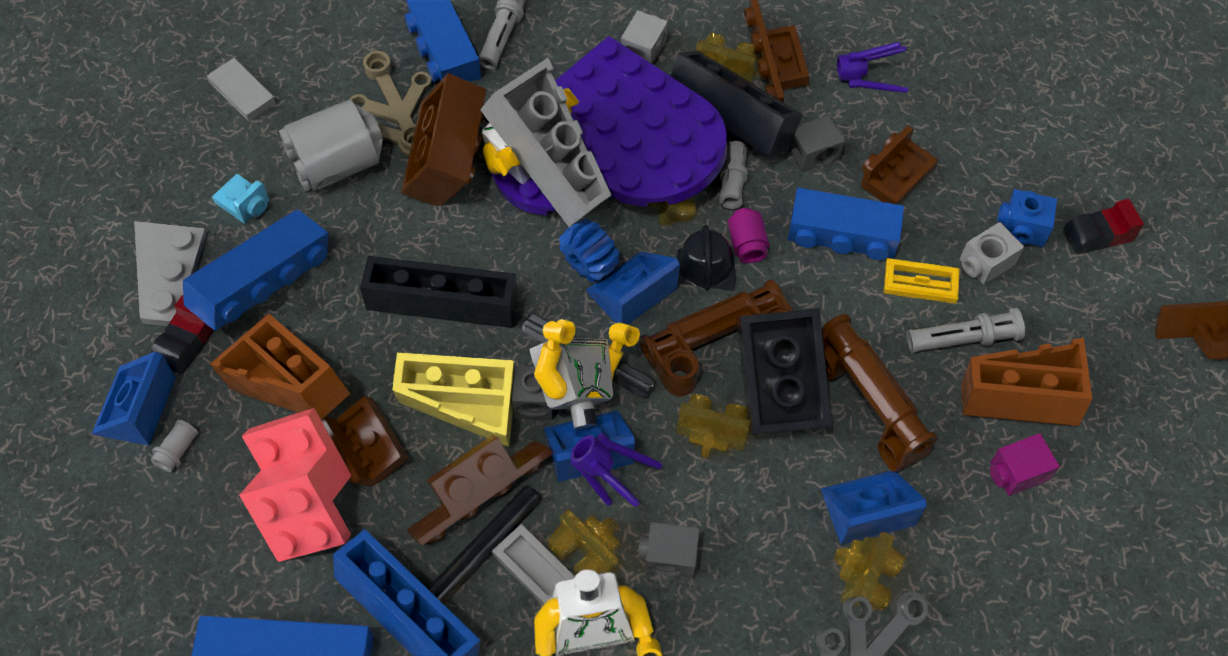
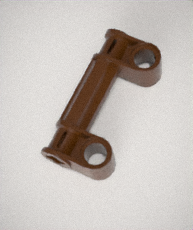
(672, 347)
(905, 435)

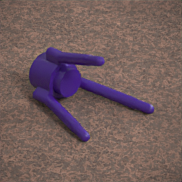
(854, 65)
(593, 457)

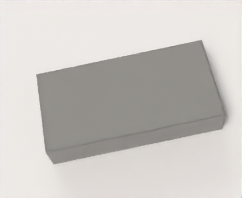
(241, 89)
(531, 563)

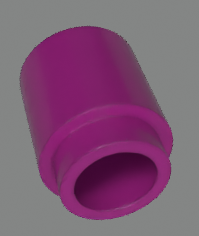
(748, 235)

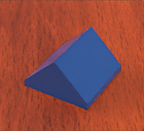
(636, 286)
(136, 400)
(563, 438)
(873, 506)

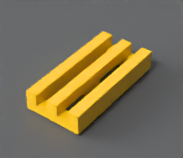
(917, 291)

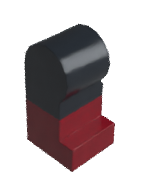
(1104, 228)
(182, 338)

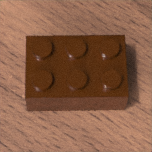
(444, 141)

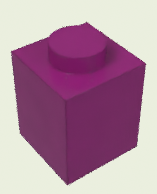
(1023, 465)

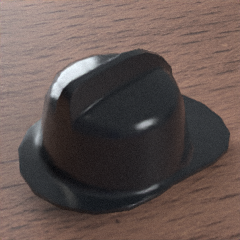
(707, 261)

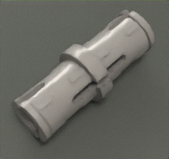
(733, 175)

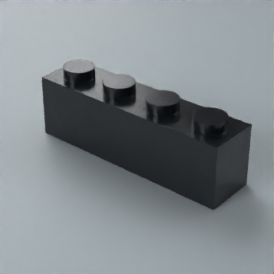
(745, 108)
(439, 291)

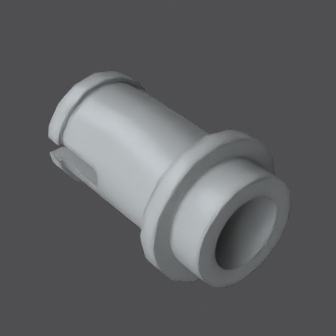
(174, 446)

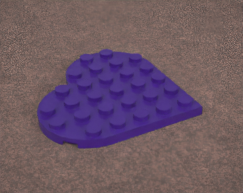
(642, 128)

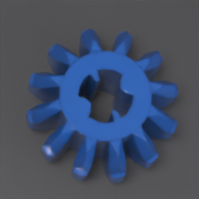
(589, 250)

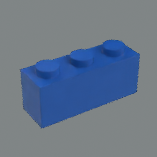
(442, 40)
(845, 224)

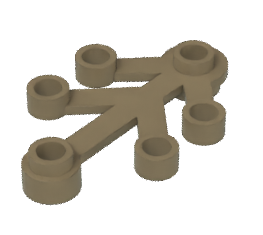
(396, 110)

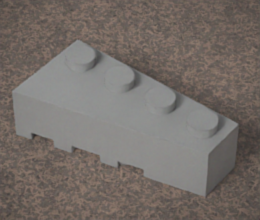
(540, 130)

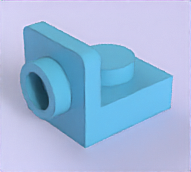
(242, 198)

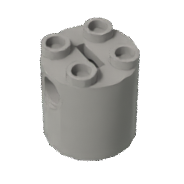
(332, 144)

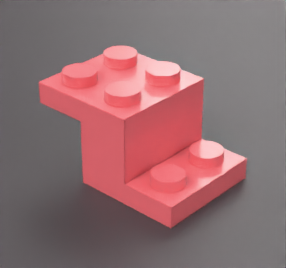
(296, 485)

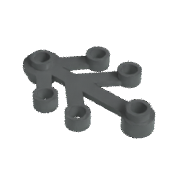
(885, 637)

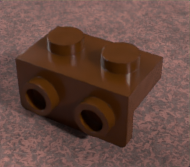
(897, 168)
(365, 442)

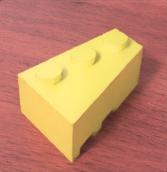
(459, 391)

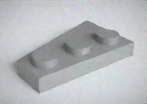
(163, 260)

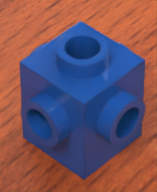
(1028, 216)

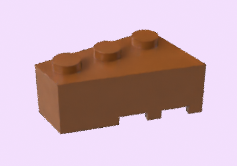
(280, 370)
(1030, 385)

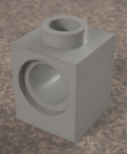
(645, 35)
(993, 242)

